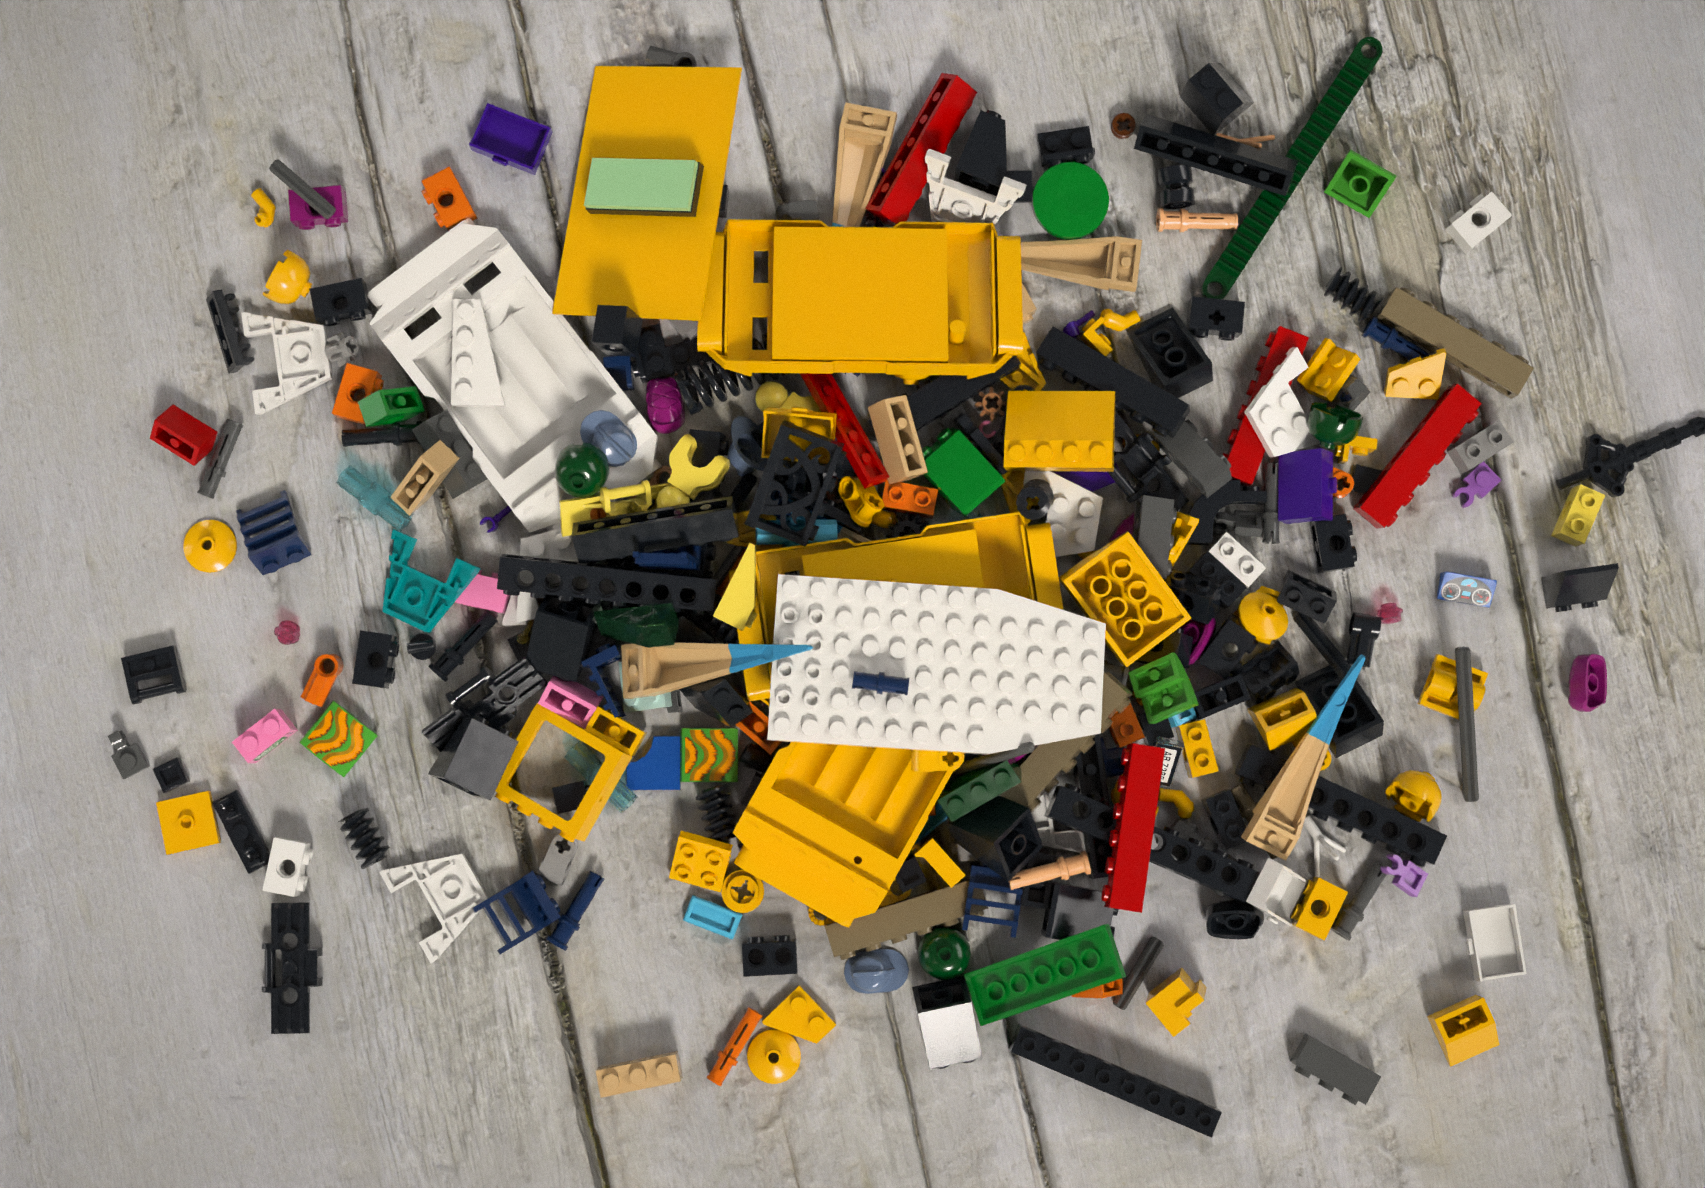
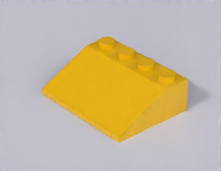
(1060, 431)
(1127, 595)

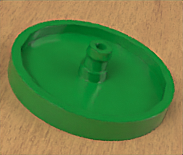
(1070, 200)

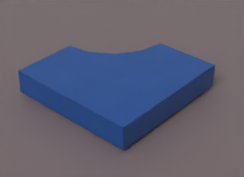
(658, 768)

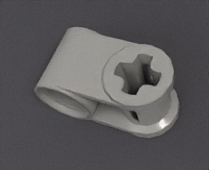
(556, 862)

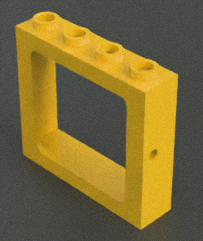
(596, 795)

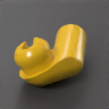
(267, 208)
(884, 518)

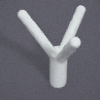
(1326, 842)

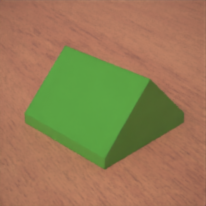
(1359, 183)

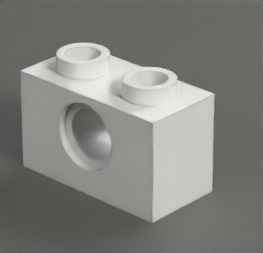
(1491, 213)
(1236, 559)
(276, 878)

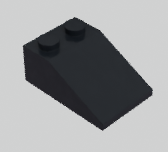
(1171, 354)
(1578, 586)
(1359, 718)

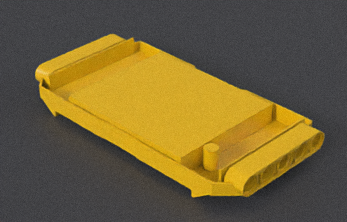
(864, 298)
(966, 553)
(836, 824)

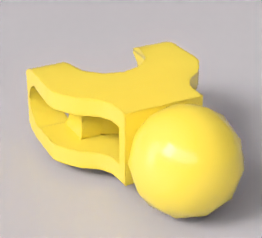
(775, 395)
(687, 479)

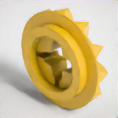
(731, 897)

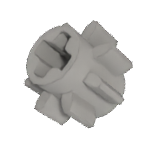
(341, 348)

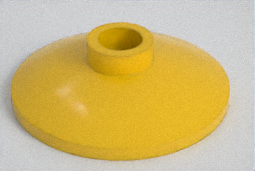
(222, 550)
(1263, 616)
(773, 1042)

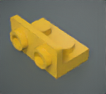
(1327, 370)

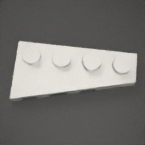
(473, 363)

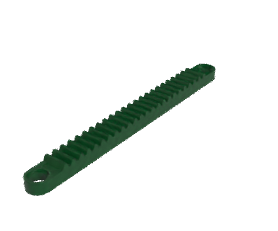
(1304, 151)

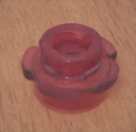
(1389, 613)
(287, 632)

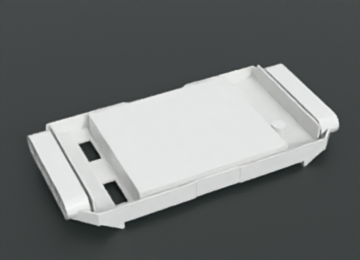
(541, 364)

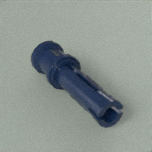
(1390, 339)
(569, 921)

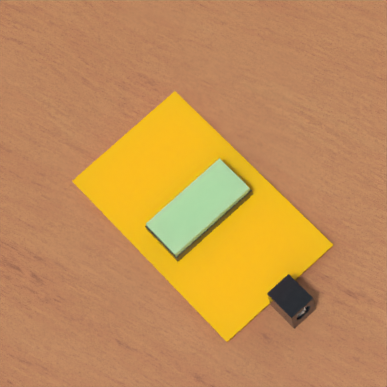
(646, 198)

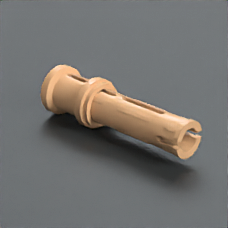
(1182, 220)
(1060, 869)

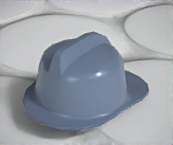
(610, 436)
(744, 451)
(876, 971)

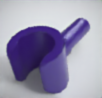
(1072, 327)
(496, 519)

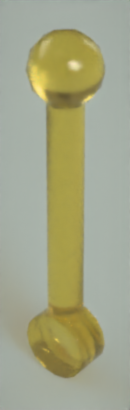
(522, 638)

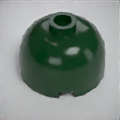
(1333, 425)
(581, 470)
(944, 953)

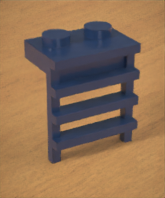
(276, 546)
(680, 559)
(605, 656)
(985, 878)
(533, 902)

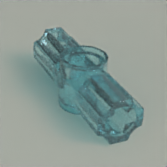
(373, 497)
(588, 765)

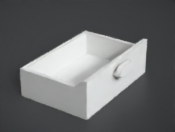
(1277, 892)
(1494, 942)

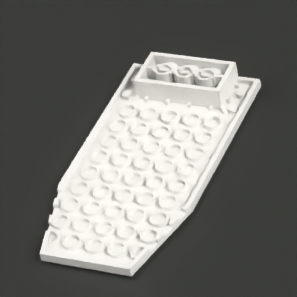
(978, 663)

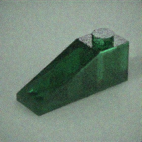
(640, 625)

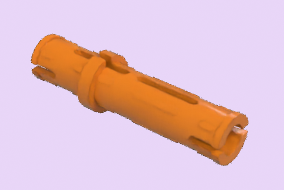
(718, 1073)

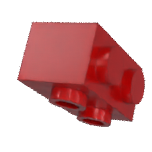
(183, 434)

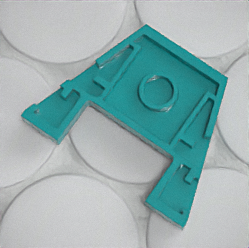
(416, 595)

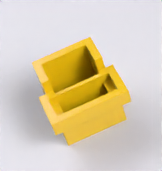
(1175, 999)

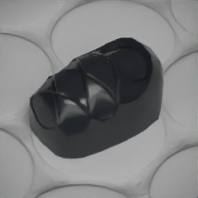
(1233, 920)

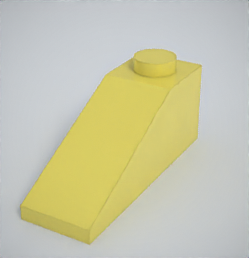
(740, 596)

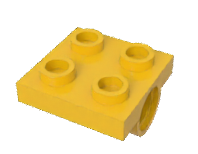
(1441, 687)
(700, 861)

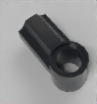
(1363, 631)

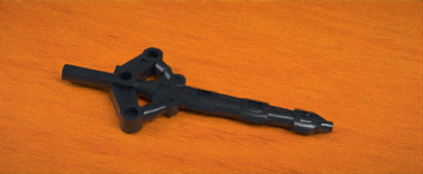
(1622, 458)

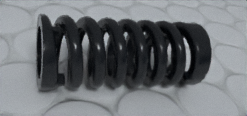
(715, 380)

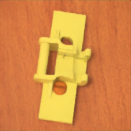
(600, 506)

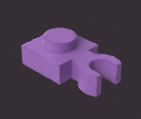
(1479, 483)
(1407, 875)

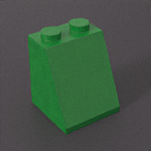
(959, 471)

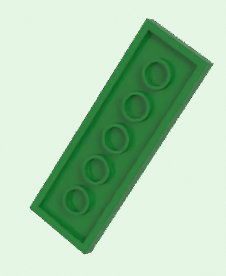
(1045, 975)

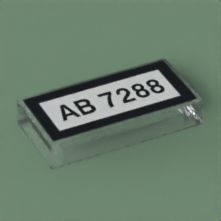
(1172, 756)

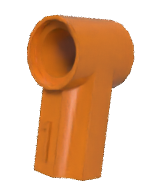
(320, 681)

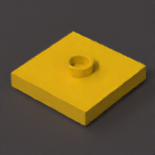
(188, 822)

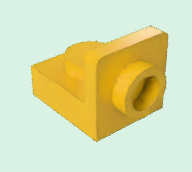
(1097, 342)
(1359, 446)

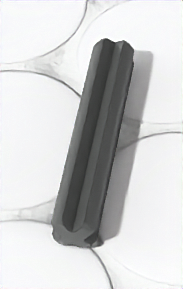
(302, 189)
(1138, 972)

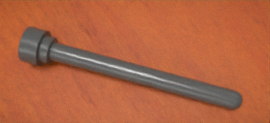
(990, 759)

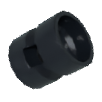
(1174, 178)

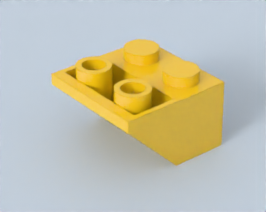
(1283, 717)
(1464, 1029)

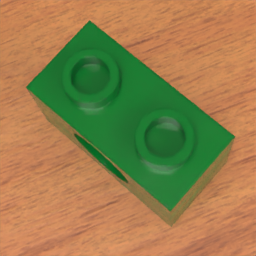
(391, 406)

